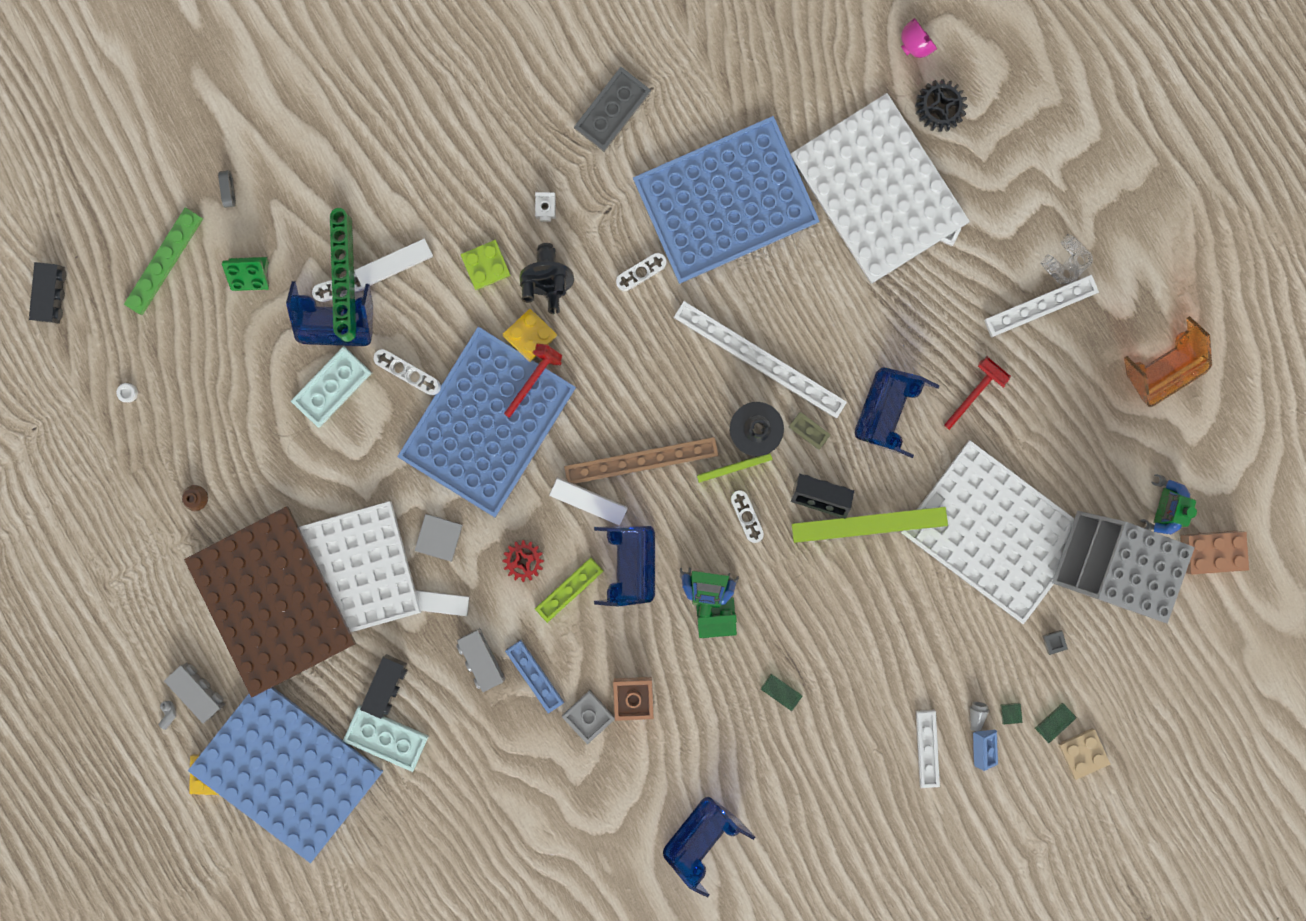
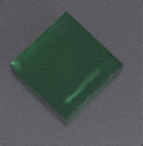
(1011, 713)

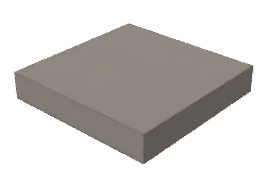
(438, 537)
(588, 717)

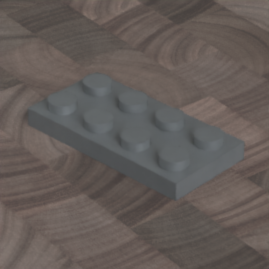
(612, 109)

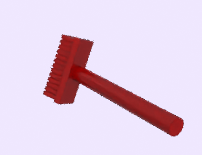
(548, 356)
(993, 372)

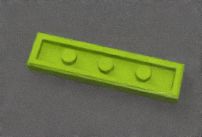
(734, 467)
(569, 589)

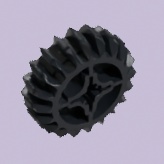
(943, 121)

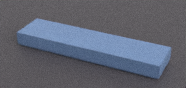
(534, 676)

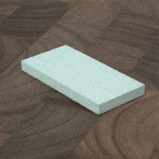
(331, 386)
(386, 739)

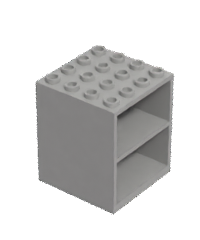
(1123, 565)

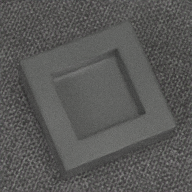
(1055, 642)

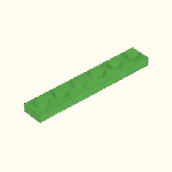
(163, 261)

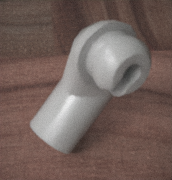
(169, 712)

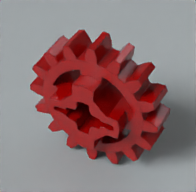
(531, 557)

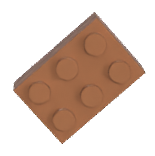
(1217, 552)

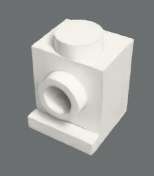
(542, 198)

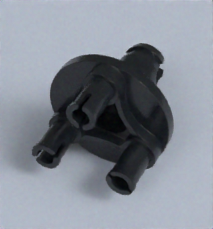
(546, 278)
(743, 424)

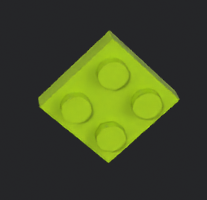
(485, 265)

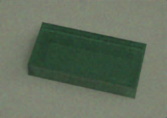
(781, 692)
(1055, 723)

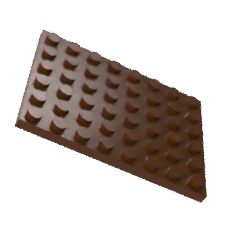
(269, 601)

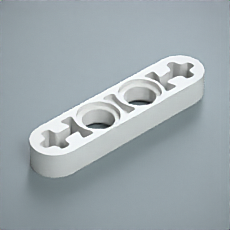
(407, 371)

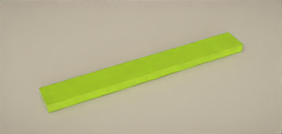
(870, 524)

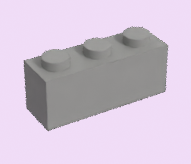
(480, 660)
(195, 692)

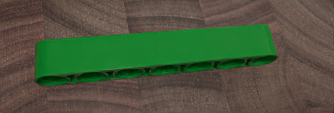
(339, 266)

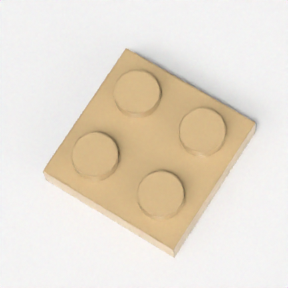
(1084, 754)

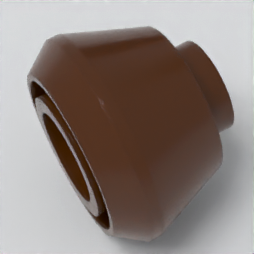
(194, 498)

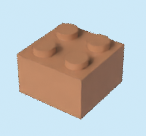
(633, 698)

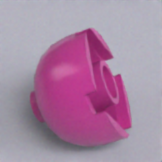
(916, 40)

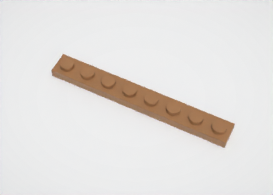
(641, 461)

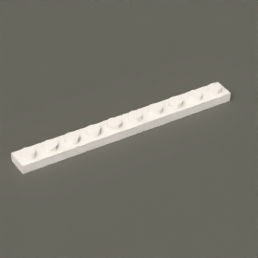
(760, 359)

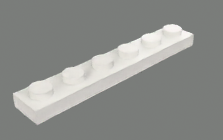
(1041, 306)

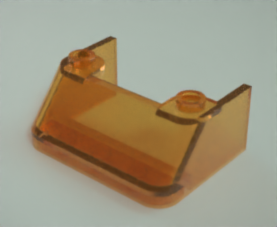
(1175, 368)

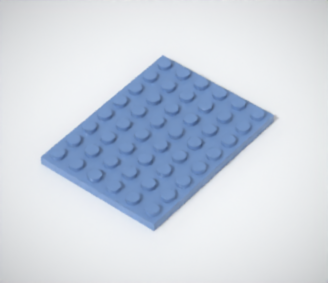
(726, 200)
(467, 436)
(285, 771)

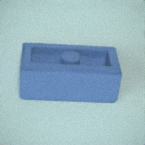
(985, 749)

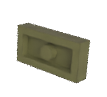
(809, 430)

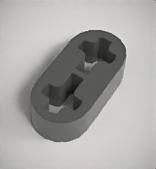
(227, 189)

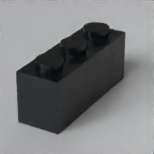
(47, 293)
(822, 496)
(384, 686)

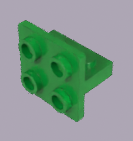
(246, 273)
(721, 622)

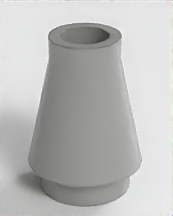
(978, 715)

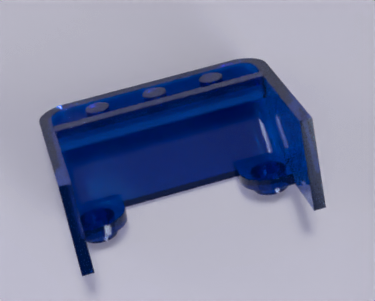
(315, 324)
(885, 406)
(634, 565)
(697, 837)

